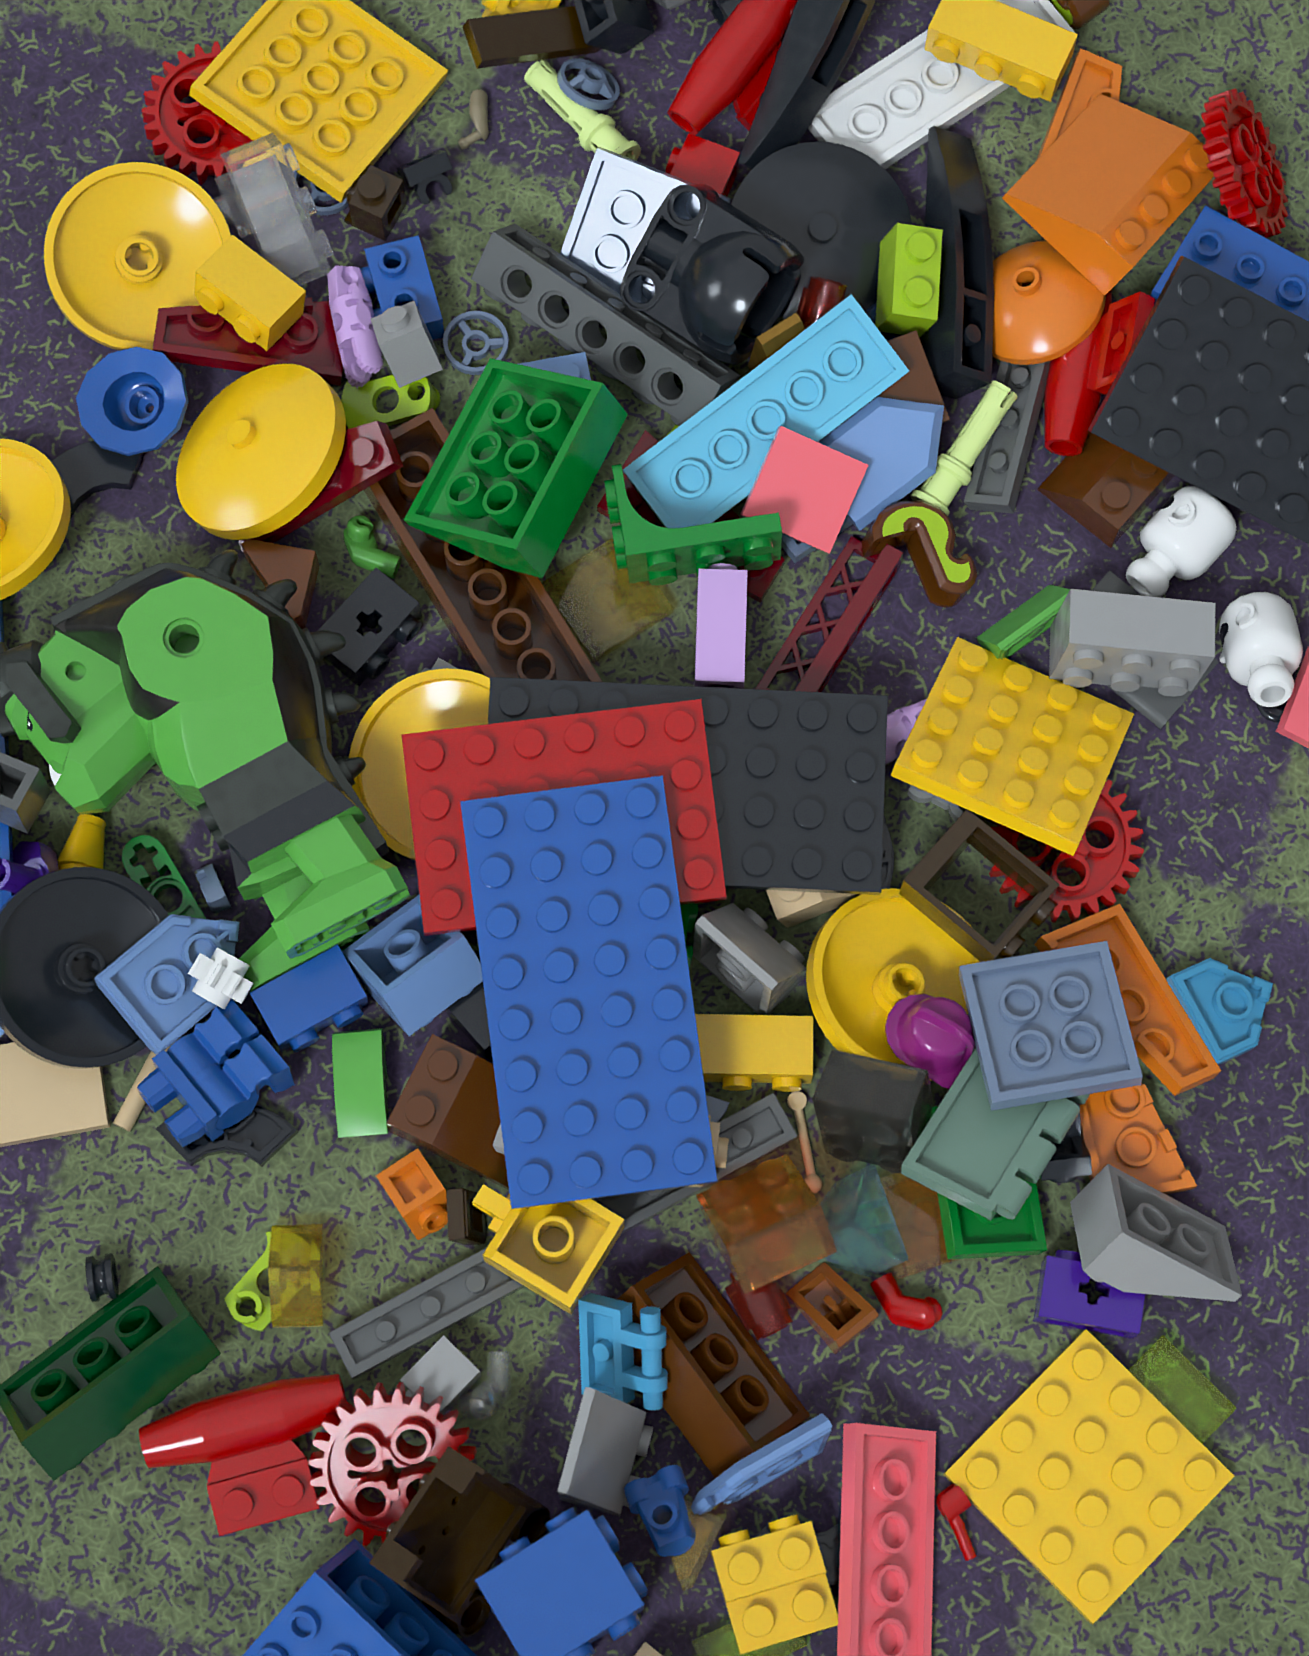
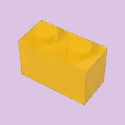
(248, 293)

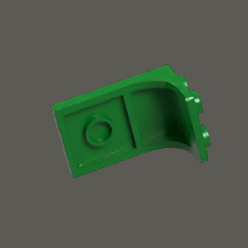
(664, 553)

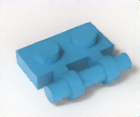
(608, 1350)

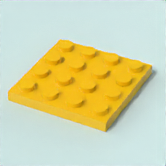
(323, 83)
(1013, 746)
(1089, 1476)

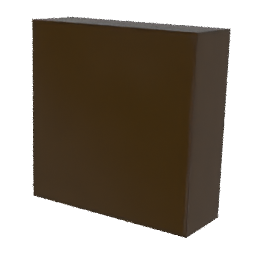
(465, 1221)

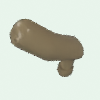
(479, 114)

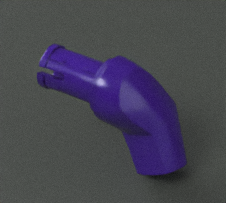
(29, 863)

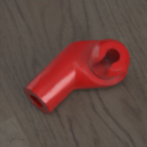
(905, 1310)

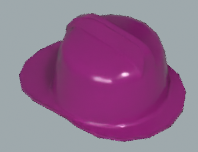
(931, 1036)

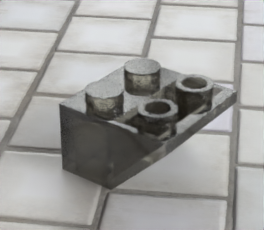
(871, 1109)

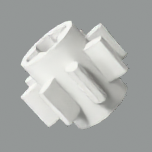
(220, 978)

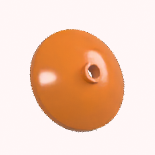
(1047, 316)

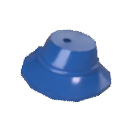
(117, 400)

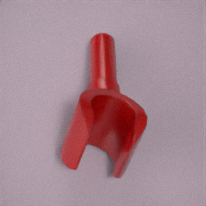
(951, 1504)

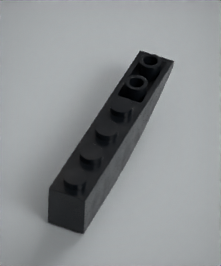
(804, 73)
(962, 337)

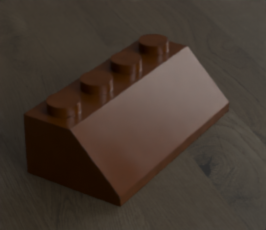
(1104, 487)
(718, 1377)

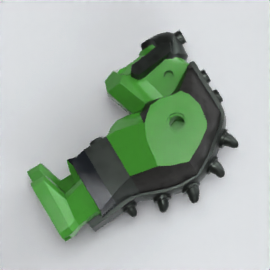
(240, 724)

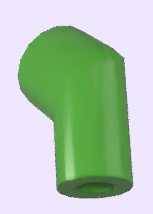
(364, 548)

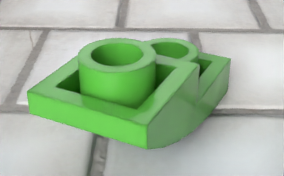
(360, 1082)

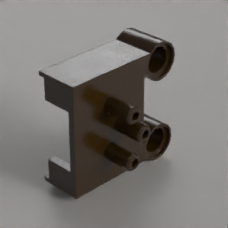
(455, 1536)

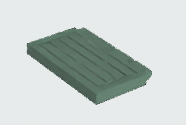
(982, 1152)

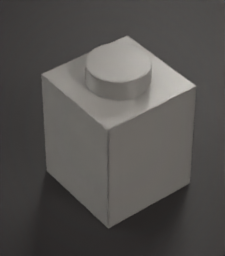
(406, 343)
(441, 1373)

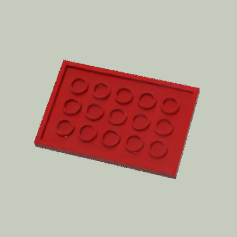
(552, 755)

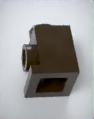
(376, 202)

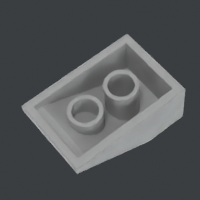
(747, 958)
(1151, 1241)
(603, 1452)

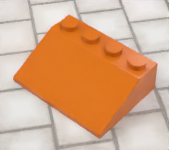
(1110, 188)

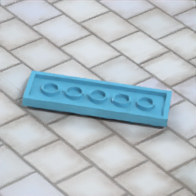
(803, 387)

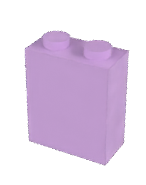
(720, 627)

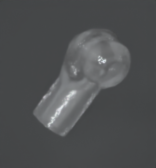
(493, 1392)

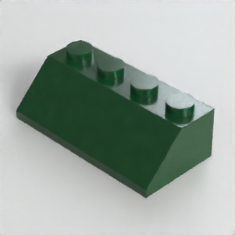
(105, 1374)

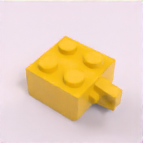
(551, 1245)

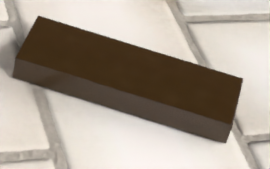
(526, 37)

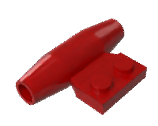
(733, 66)
(1088, 371)
(249, 1439)

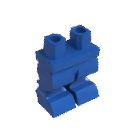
(207, 1083)

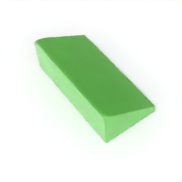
(1024, 623)

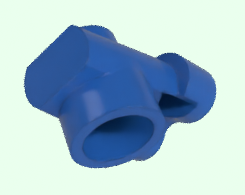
(663, 1510)

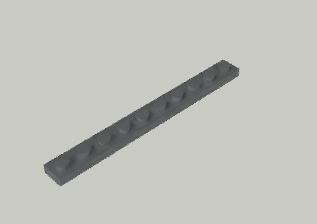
(477, 1285)

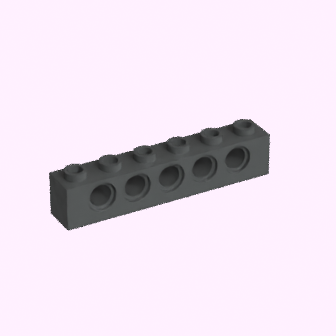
(501, 274)

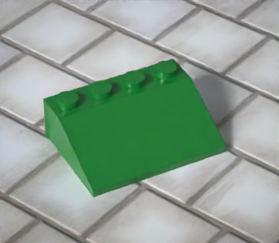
(518, 465)

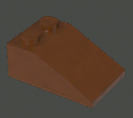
(452, 1109)

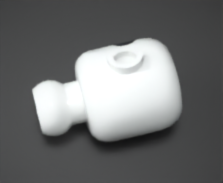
(1181, 540)
(1261, 646)

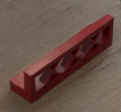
(844, 629)

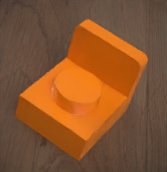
(416, 1194)

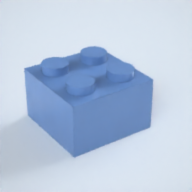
(411, 972)

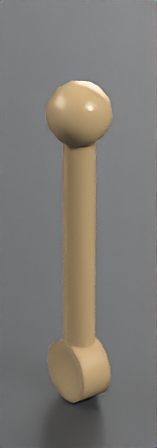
(797, 1102)

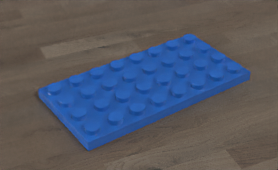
(588, 992)

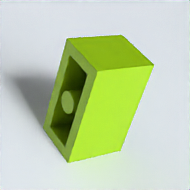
(908, 279)

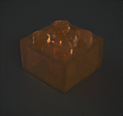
(766, 1223)

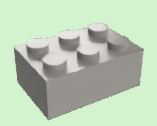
(1131, 642)

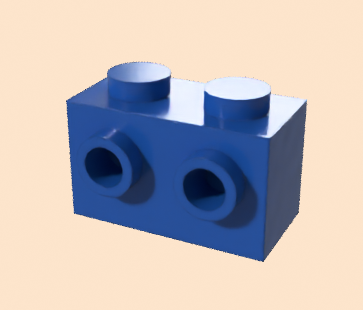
(401, 275)
(310, 1000)

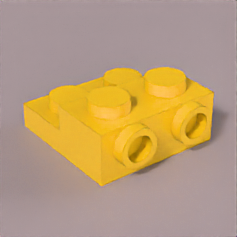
(774, 1584)

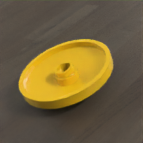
(127, 247)
(261, 451)
(32, 514)
(416, 704)
(870, 960)

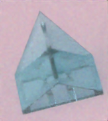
(862, 1225)

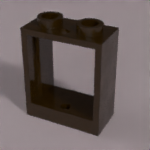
(973, 831)

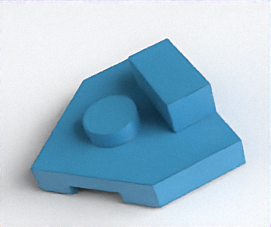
(1222, 1006)

